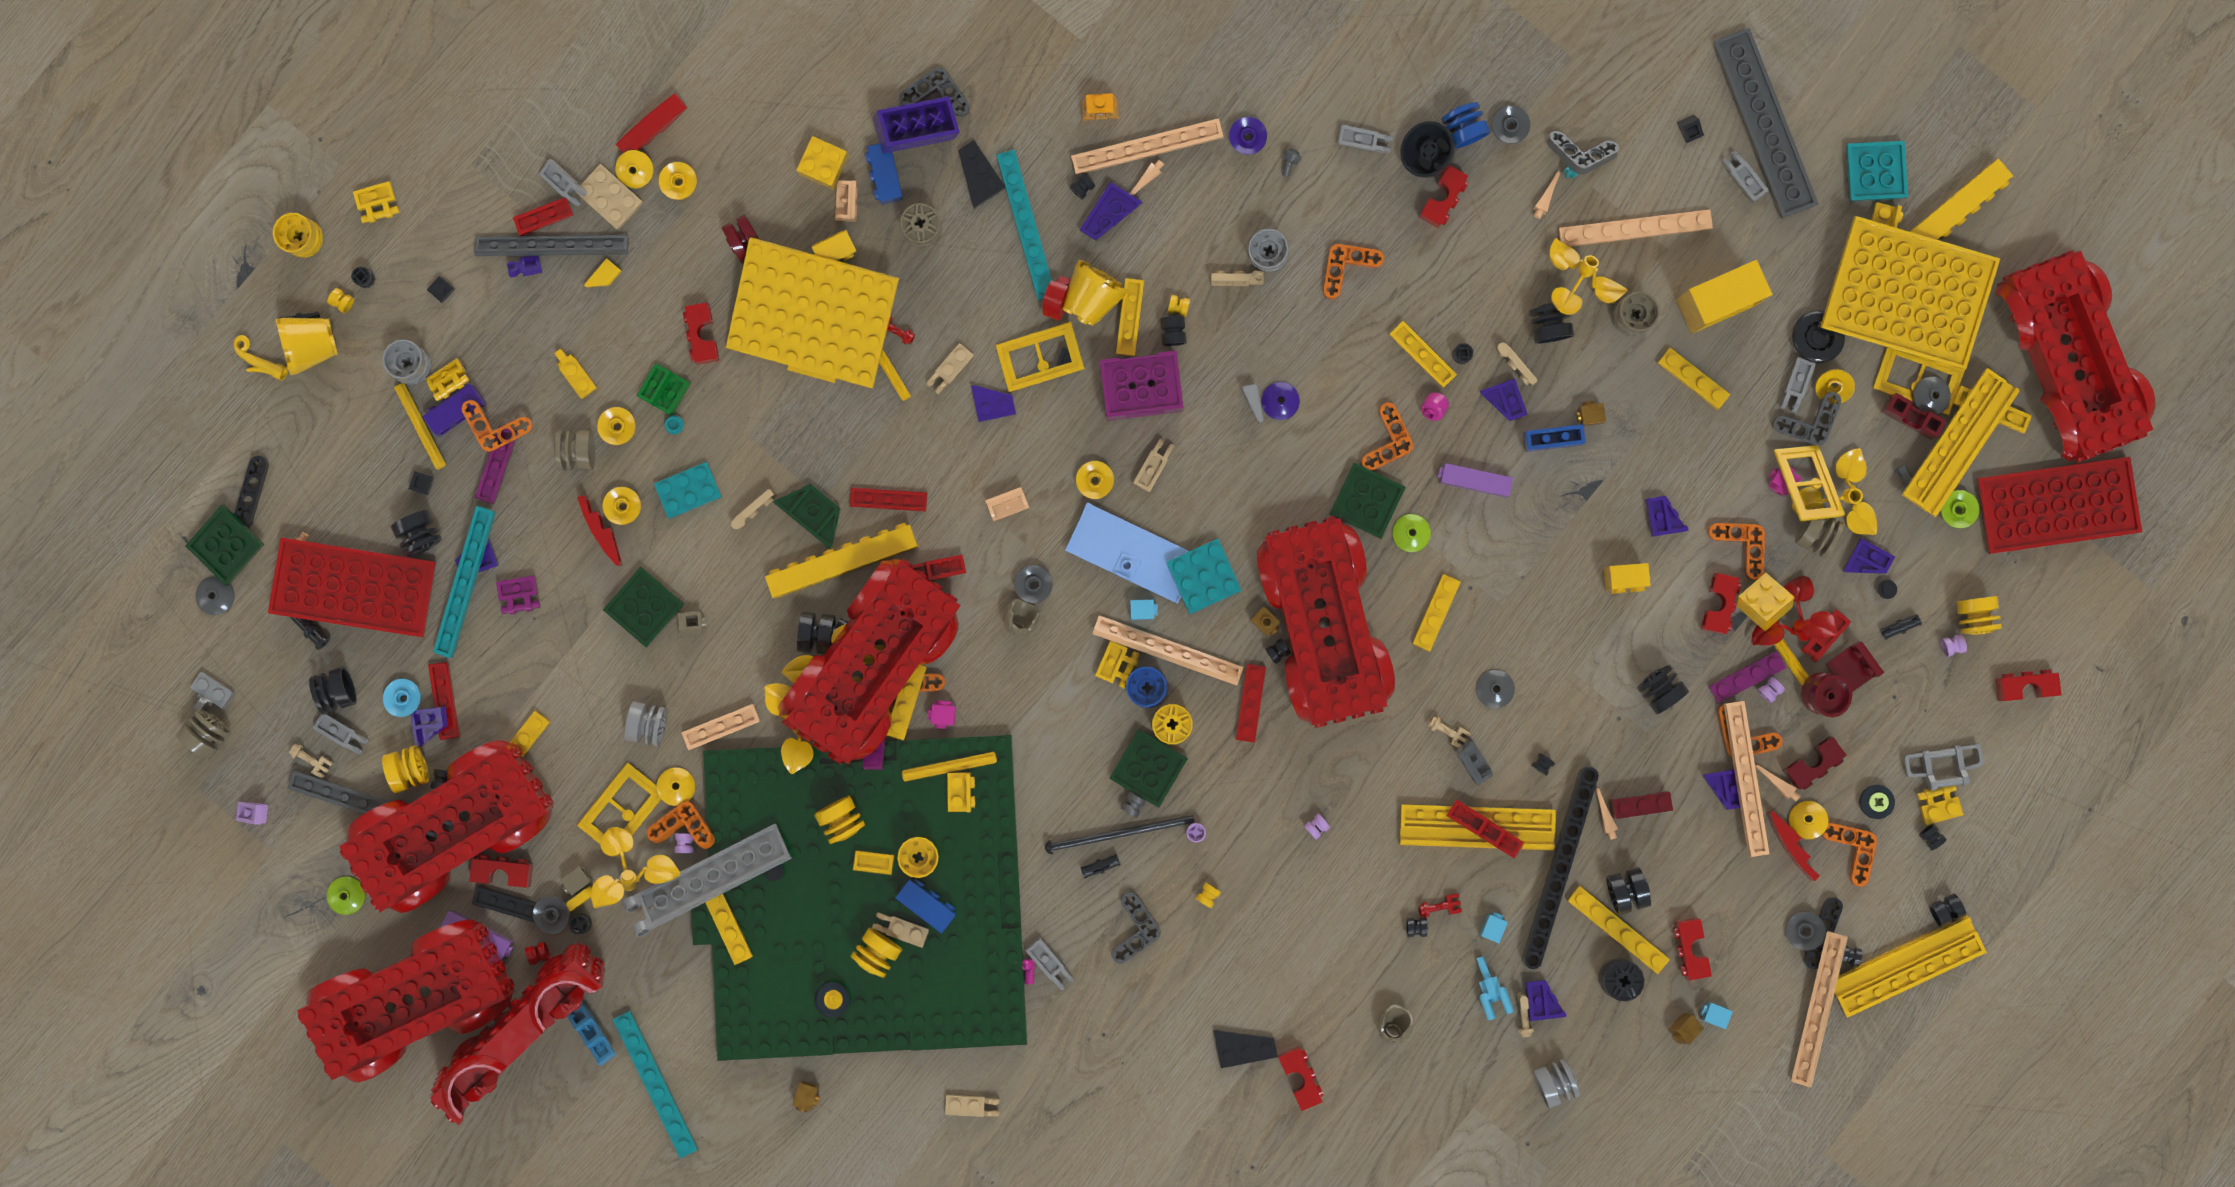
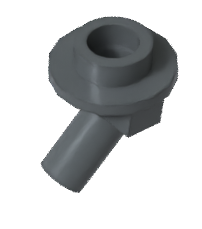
(1291, 157)

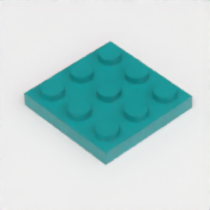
(1877, 171)
(1203, 576)

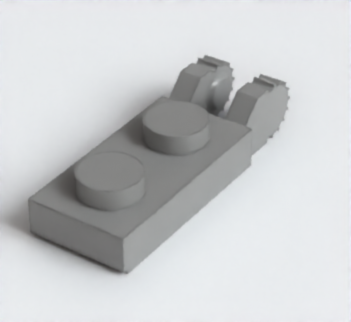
(1363, 139)
(1745, 177)
(562, 181)
(1798, 382)
(338, 732)
(1048, 962)

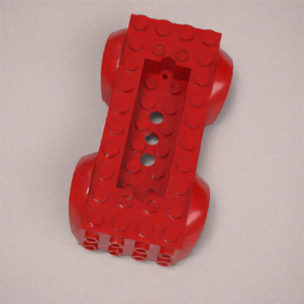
(2073, 299)
(1330, 565)
(854, 716)
(390, 841)
(349, 1012)
(483, 1057)

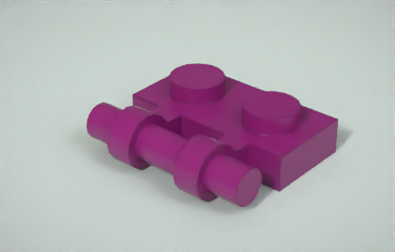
(518, 588)

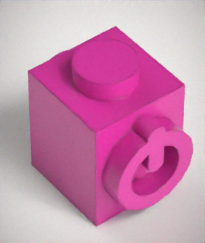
(1778, 483)
(942, 714)

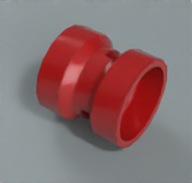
(537, 953)

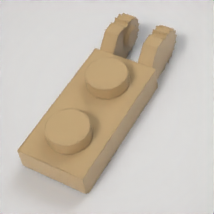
(1516, 363)
(951, 367)
(1152, 467)
(751, 511)
(903, 930)
(970, 1105)

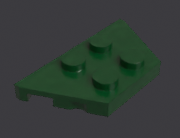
(812, 512)

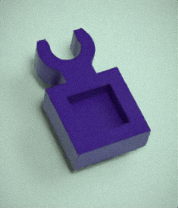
(528, 266)

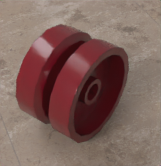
(739, 240)
(1826, 694)

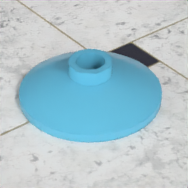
(393, 697)

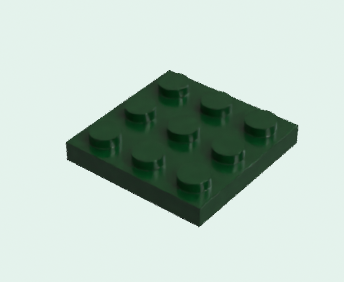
(1367, 500)
(224, 545)
(643, 607)
(1148, 768)

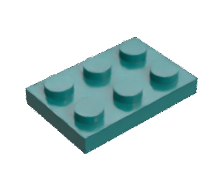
(687, 490)

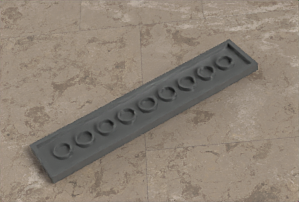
(1765, 123)

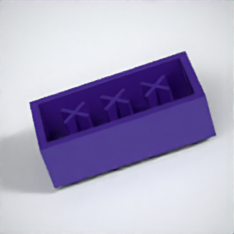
(915, 125)

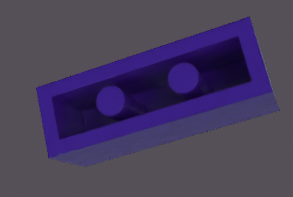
(449, 412)

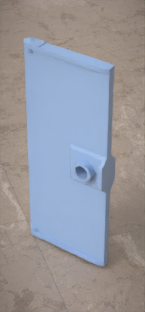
(1125, 551)

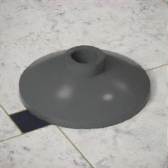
(1515, 116)
(1923, 395)
(1026, 576)
(223, 596)
(1485, 689)
(546, 920)
(1796, 927)

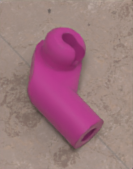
(1029, 968)

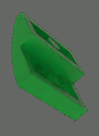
(663, 389)

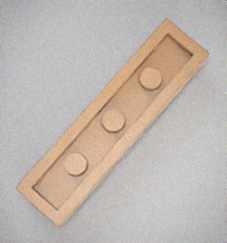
(720, 727)

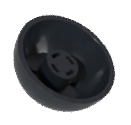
(1425, 141)

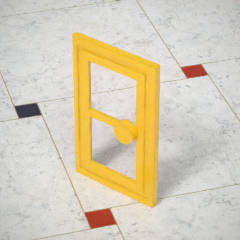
(1046, 374)
(1881, 380)
(1825, 481)
(627, 771)

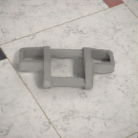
(1956, 751)

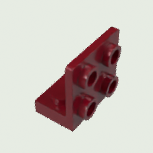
(1855, 665)

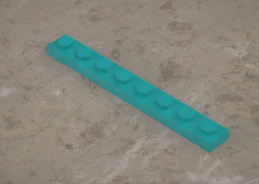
(1025, 222)
(464, 581)
(655, 1084)

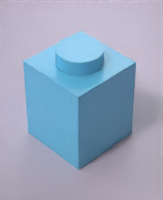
(1143, 609)
(1493, 927)
(1715, 1014)

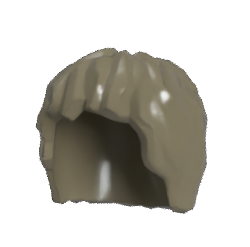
(1020, 618)
(1395, 1024)

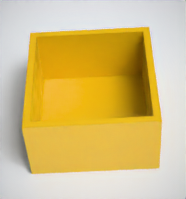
(1723, 296)

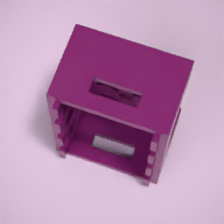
(1143, 400)

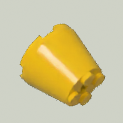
(1092, 293)
(305, 342)

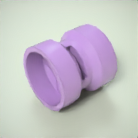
(1953, 645)
(1771, 690)
(1320, 823)
(1196, 832)
(684, 843)

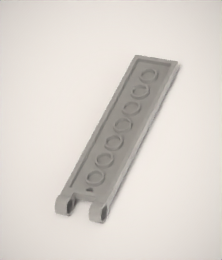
(709, 879)

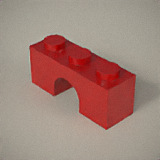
(1436, 212)
(697, 317)
(1726, 588)
(2011, 688)
(518, 872)
(1687, 932)
(1295, 1061)

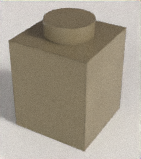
(576, 880)

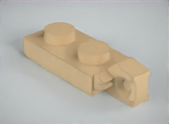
(1239, 278)

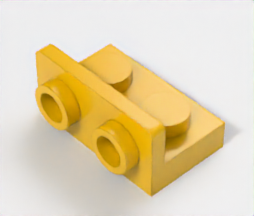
(1887, 214)
(960, 792)

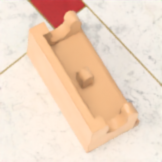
(846, 201)
(1007, 504)

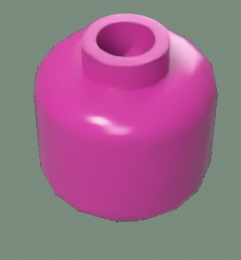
(1435, 406)

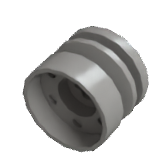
(1263, 240)
(397, 357)
(649, 724)
(1556, 1083)

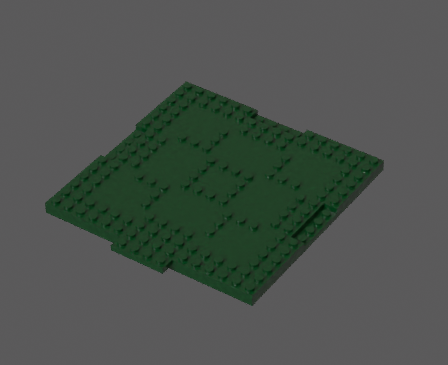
(805, 926)

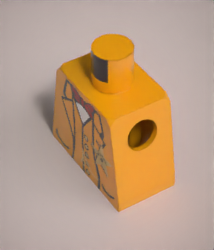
(1100, 107)

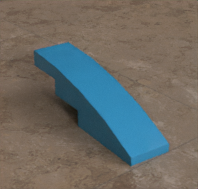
(592, 1034)

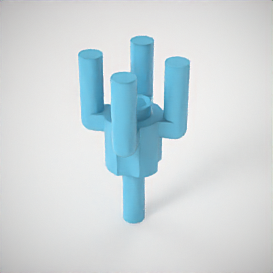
(1492, 992)

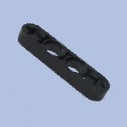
(248, 491)
(1825, 908)

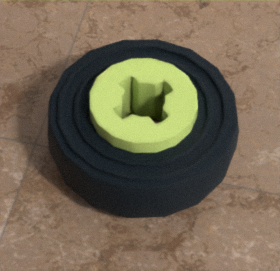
(1871, 805)

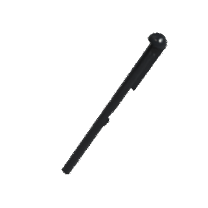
(1050, 847)

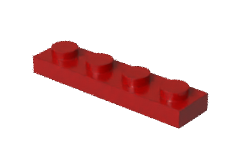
(1250, 703)

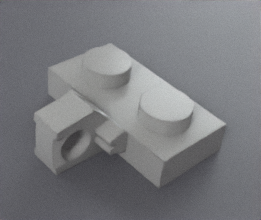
(210, 692)

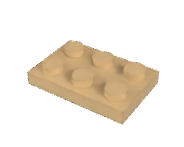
(610, 197)

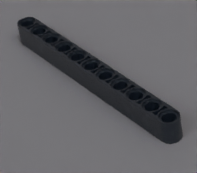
(1562, 877)

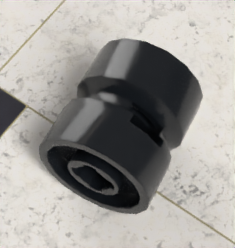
(1173, 331)
(1947, 910)

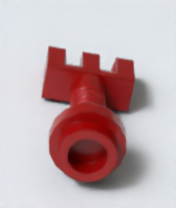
(907, 337)
(1425, 910)

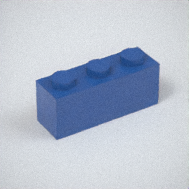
(884, 175)
(1554, 438)
(926, 905)

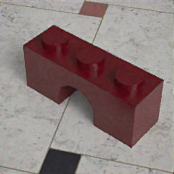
(1903, 411)
(1829, 755)
(1641, 805)

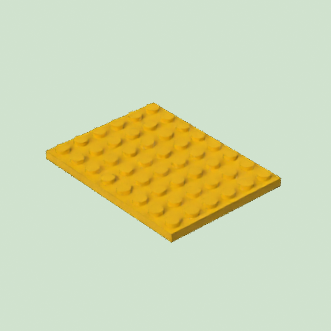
(1910, 292)
(812, 312)

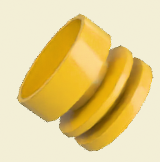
(288, 233)
(1979, 615)
(1178, 714)
(405, 769)
(839, 819)
(907, 862)
(875, 954)

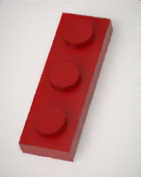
(543, 216)

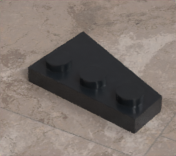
(979, 174)
(1243, 1048)

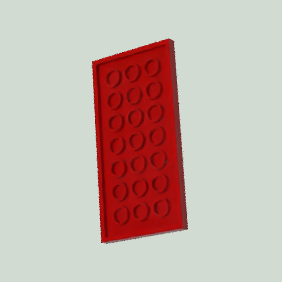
(2059, 505)
(352, 587)

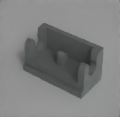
(1474, 762)

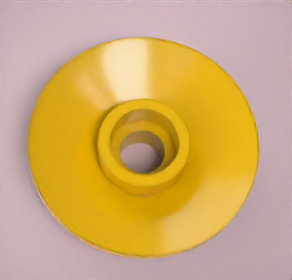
(643, 167)
(671, 174)
(1844, 388)
(607, 423)
(1094, 469)
(612, 503)
(668, 794)
(1812, 829)

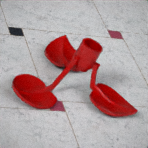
(1819, 626)

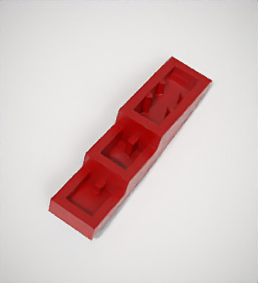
(652, 124)
(603, 536)
(942, 567)
(1485, 829)
(1789, 840)

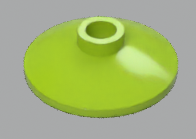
(1969, 509)
(1401, 533)
(355, 895)

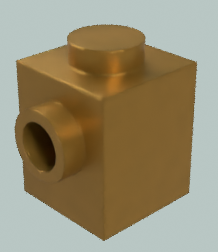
(1591, 414)
(1266, 622)
(1685, 1029)
(806, 1096)

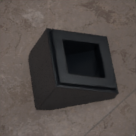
(1690, 128)

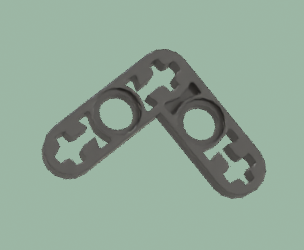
(941, 86)
(1560, 143)
(1811, 429)
(1141, 934)

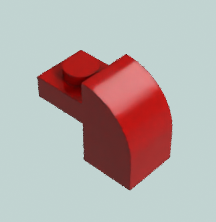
(1055, 298)

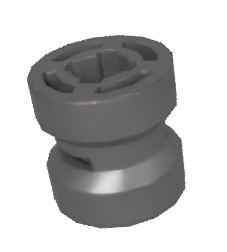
(1133, 804)

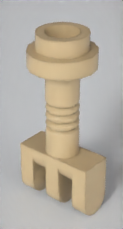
(1434, 723)
(297, 750)
(1525, 1030)

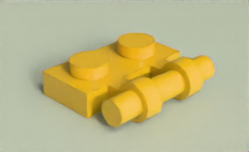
(375, 196)
(450, 373)
(1112, 661)
(1940, 810)

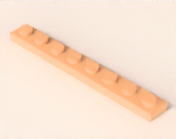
(1147, 146)
(1636, 228)
(1167, 650)
(1746, 779)
(1819, 1009)

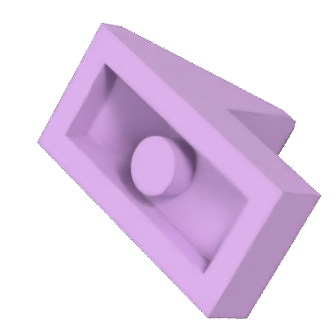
(251, 812)

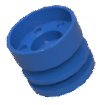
(1464, 123)
(1138, 680)

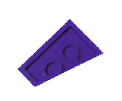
(1109, 211)

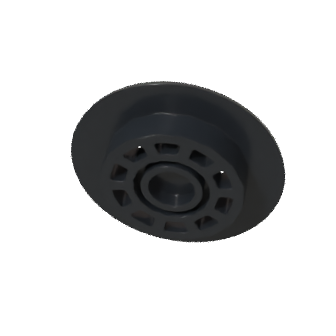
(1816, 339)

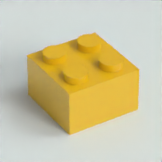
(822, 163)
(835, 246)
(1625, 577)
(1765, 601)

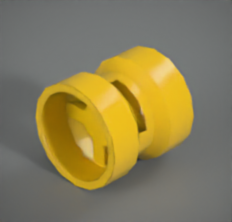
(340, 300)
(1178, 305)
(1208, 895)

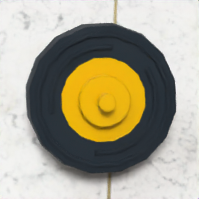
(831, 999)

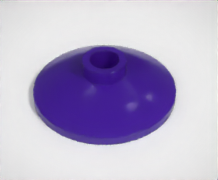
(1250, 126)
(1273, 408)

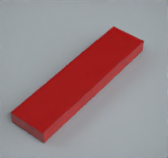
(888, 499)
(444, 697)

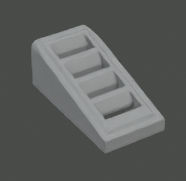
(1252, 397)

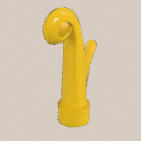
(260, 365)

